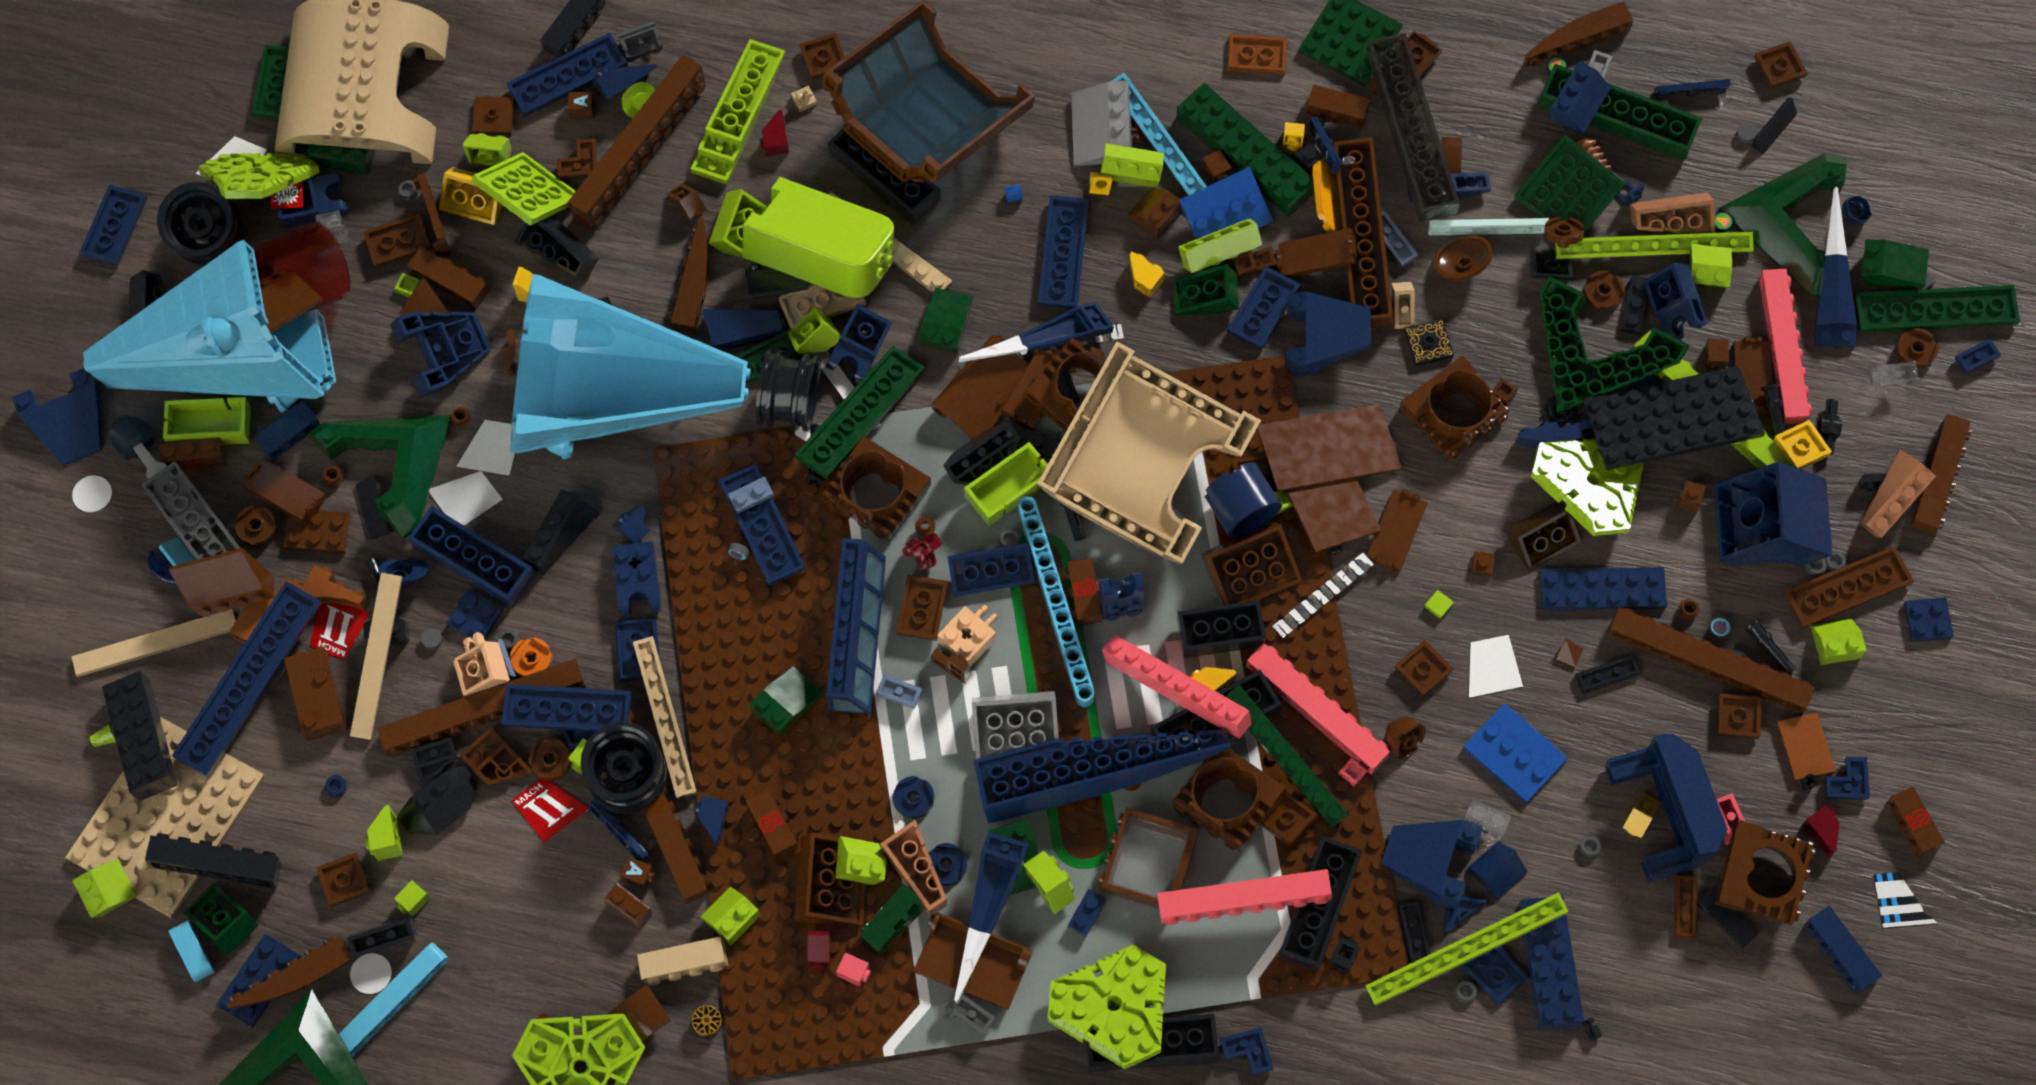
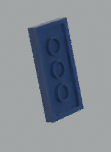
(113, 225)
(1262, 308)
(263, 960)

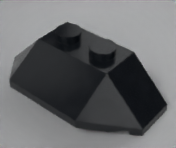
(982, 453)
(439, 802)

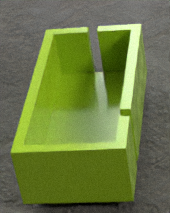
(207, 419)
(1006, 484)

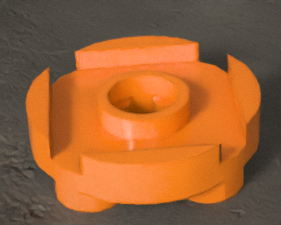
(529, 647)

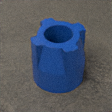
(1014, 193)

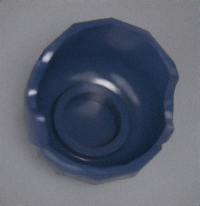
(1856, 210)

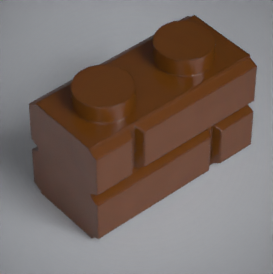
(628, 906)

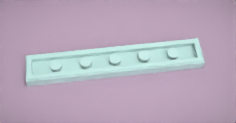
(1487, 226)

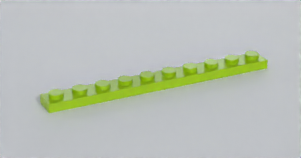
(1653, 245)
(1467, 949)

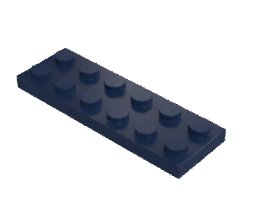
(565, 74)
(1063, 252)
(764, 531)
(1603, 588)
(564, 707)

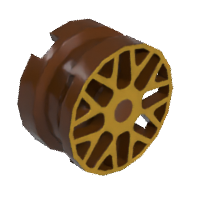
(707, 1021)

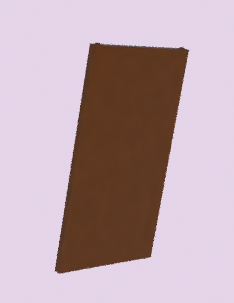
(1328, 447)
(1333, 513)

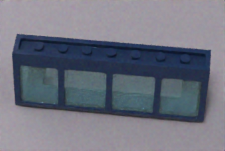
(856, 628)

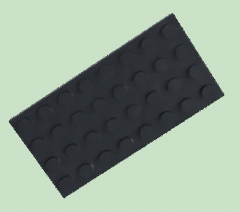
(1673, 418)

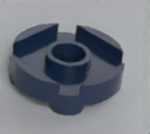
(918, 787)
(955, 857)

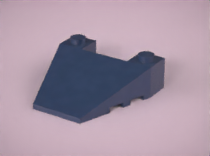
(1332, 331)
(447, 342)
(68, 423)
(1424, 853)

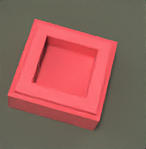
(1353, 772)

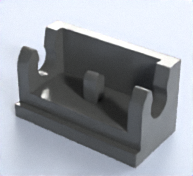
(640, 40)

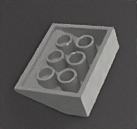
(1100, 117)
(1013, 722)

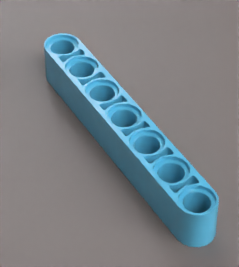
(393, 998)

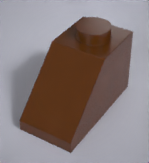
(687, 201)

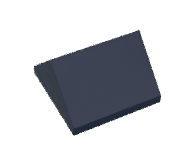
(1498, 869)

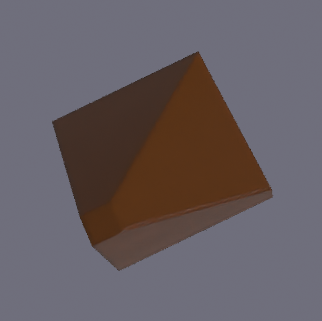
(1569, 653)

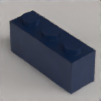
(286, 431)

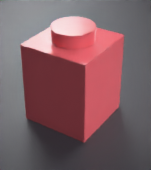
(853, 970)

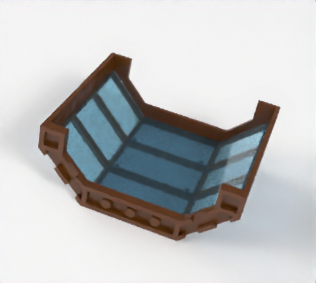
(917, 100)

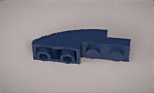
(1552, 433)

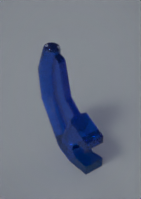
(160, 568)

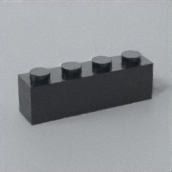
(570, 26)

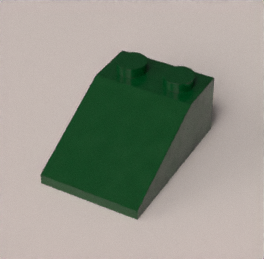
(1894, 264)
(1206, 292)
(945, 320)
(785, 701)
(1022, 832)
(220, 918)

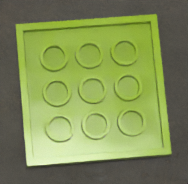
(525, 188)

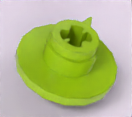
(635, 97)

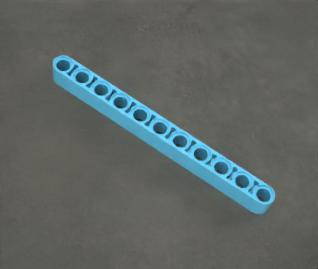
(1056, 610)

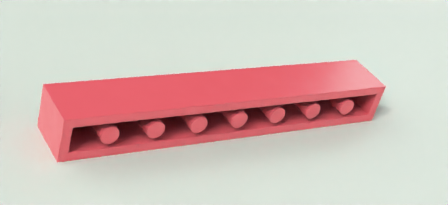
(1784, 341)
(1177, 686)
(1318, 709)
(1244, 896)

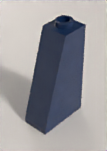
(741, 327)

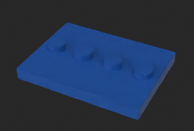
(1225, 204)
(1515, 753)

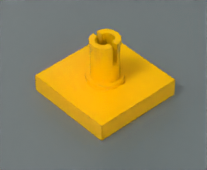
(1802, 445)

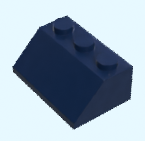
(1580, 98)

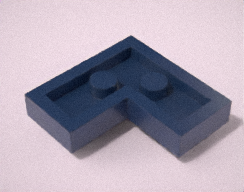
(1854, 784)
(1250, 1044)

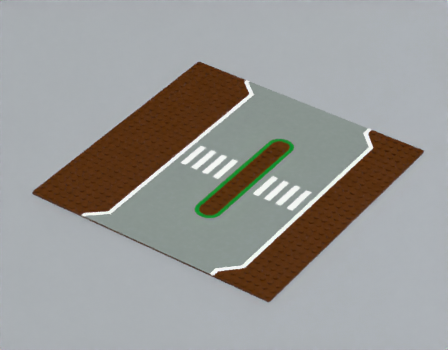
(843, 767)

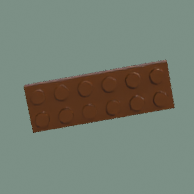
(1848, 587)

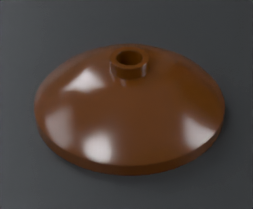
(1463, 257)

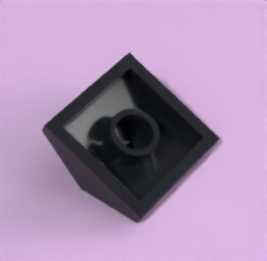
(1545, 265)

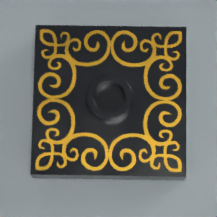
(1428, 342)

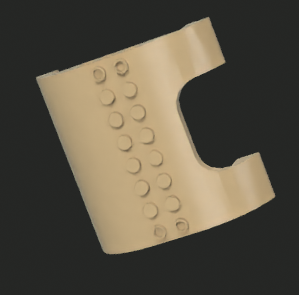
(347, 76)
(1134, 449)

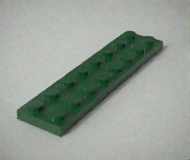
(1936, 308)
(859, 412)

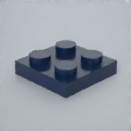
(474, 615)
(1928, 619)

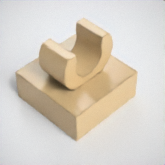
(804, 98)

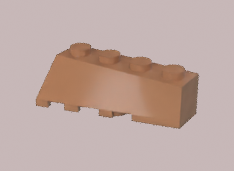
(1676, 214)
(1900, 488)
(912, 862)

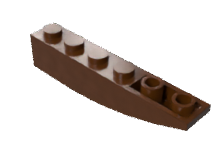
(1582, 32)
(692, 284)
(297, 975)

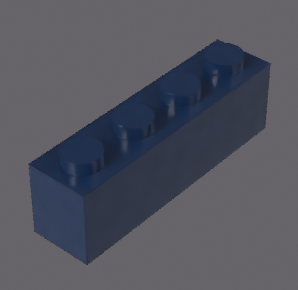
(1843, 950)

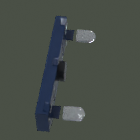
(1693, 89)
(1326, 144)
(620, 832)

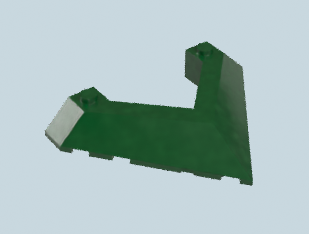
(1774, 231)
(1573, 373)
(418, 454)
(305, 1035)

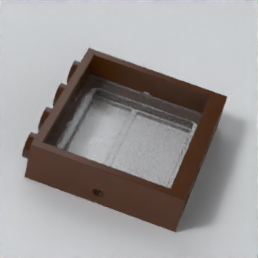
(1147, 857)

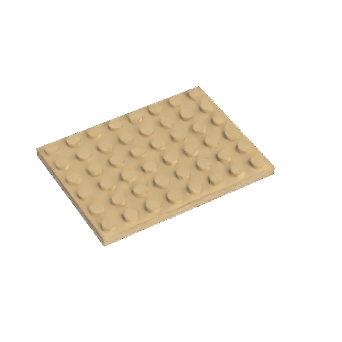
(194, 809)

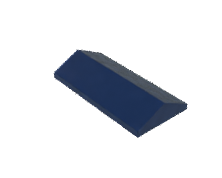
(991, 569)

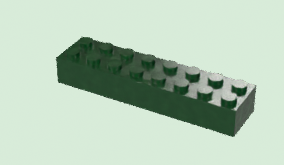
(1634, 117)
(1245, 146)

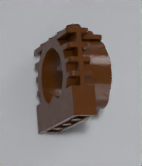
(1456, 378)
(1044, 389)
(872, 458)
(1228, 765)
(1734, 888)

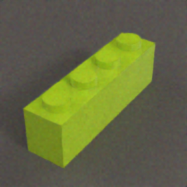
(1220, 246)

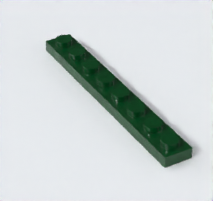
(1289, 761)

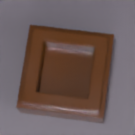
(1504, 391)

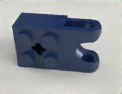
(314, 201)
(1675, 299)
(855, 346)
(639, 581)
(1121, 596)

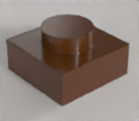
(1483, 563)

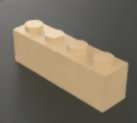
(682, 960)

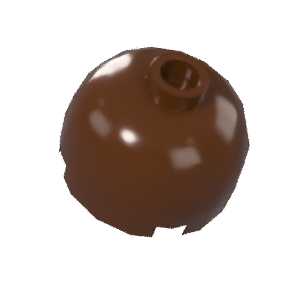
(1403, 736)

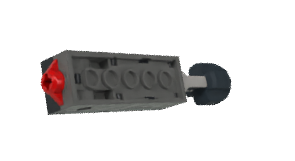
(172, 491)

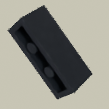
(382, 936)

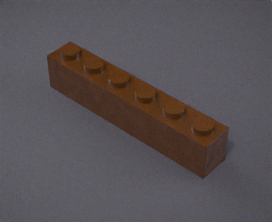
(1944, 466)

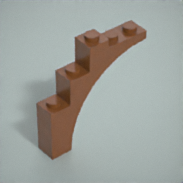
(319, 584)

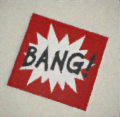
(289, 197)

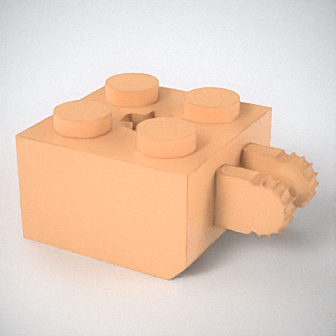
(968, 624)
(480, 665)

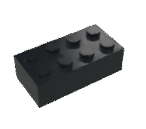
(1221, 629)

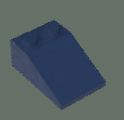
(614, 80)

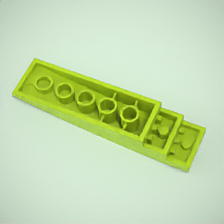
(737, 112)

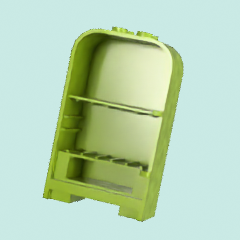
(820, 239)

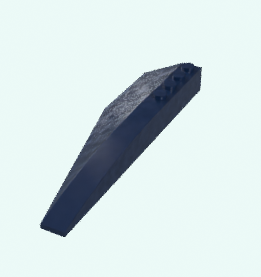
(1081, 769)

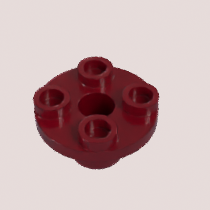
(923, 550)

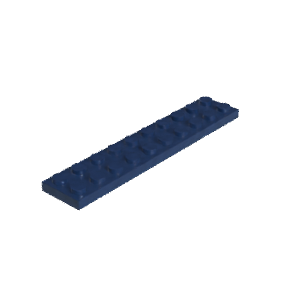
(246, 679)

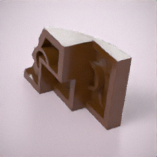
(423, 300)
(494, 759)
(643, 1013)

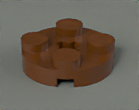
(1563, 231)
(1608, 281)
(1927, 344)
(260, 536)
(543, 750)

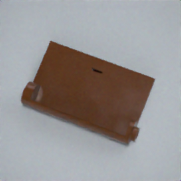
(975, 391)
(996, 972)

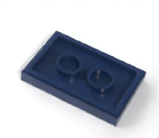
(626, 634)
(1495, 974)

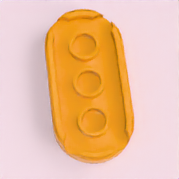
(1327, 196)

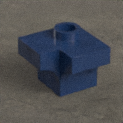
(632, 525)

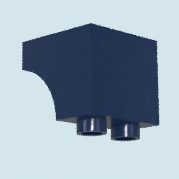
(1773, 517)

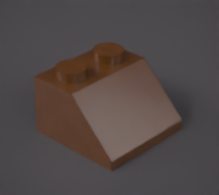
(1156, 211)

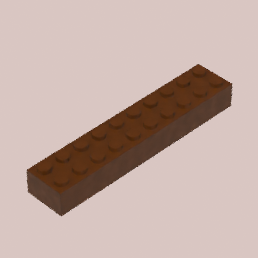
(637, 143)
(1362, 213)

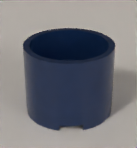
(1242, 500)

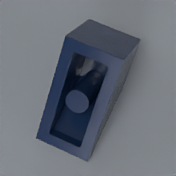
(712, 816)

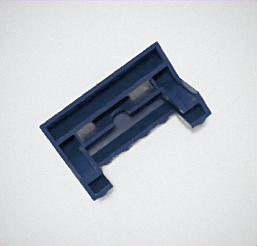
(1685, 798)

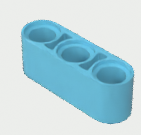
(191, 951)

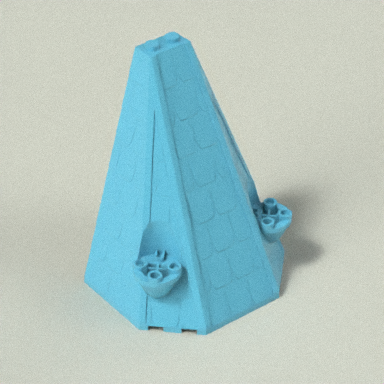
(216, 341)
(609, 372)

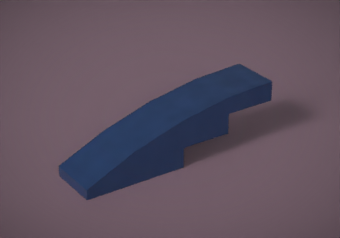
(1468, 184)

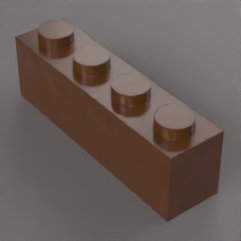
(448, 278)

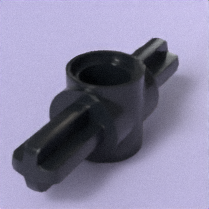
(1830, 424)

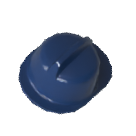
(408, 569)

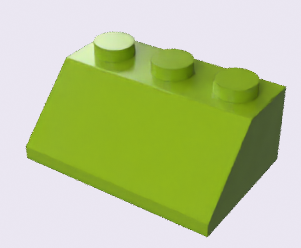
(1132, 165)
(728, 229)

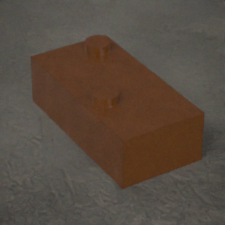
(315, 693)

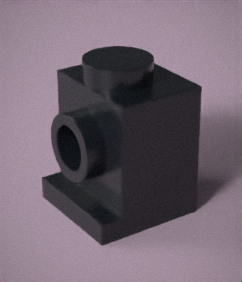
(1345, 945)

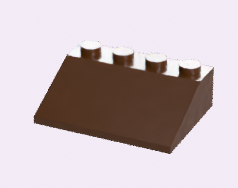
(286, 298)
(1252, 565)
(223, 582)
(821, 895)

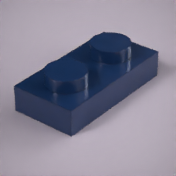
(1977, 356)
(1087, 912)

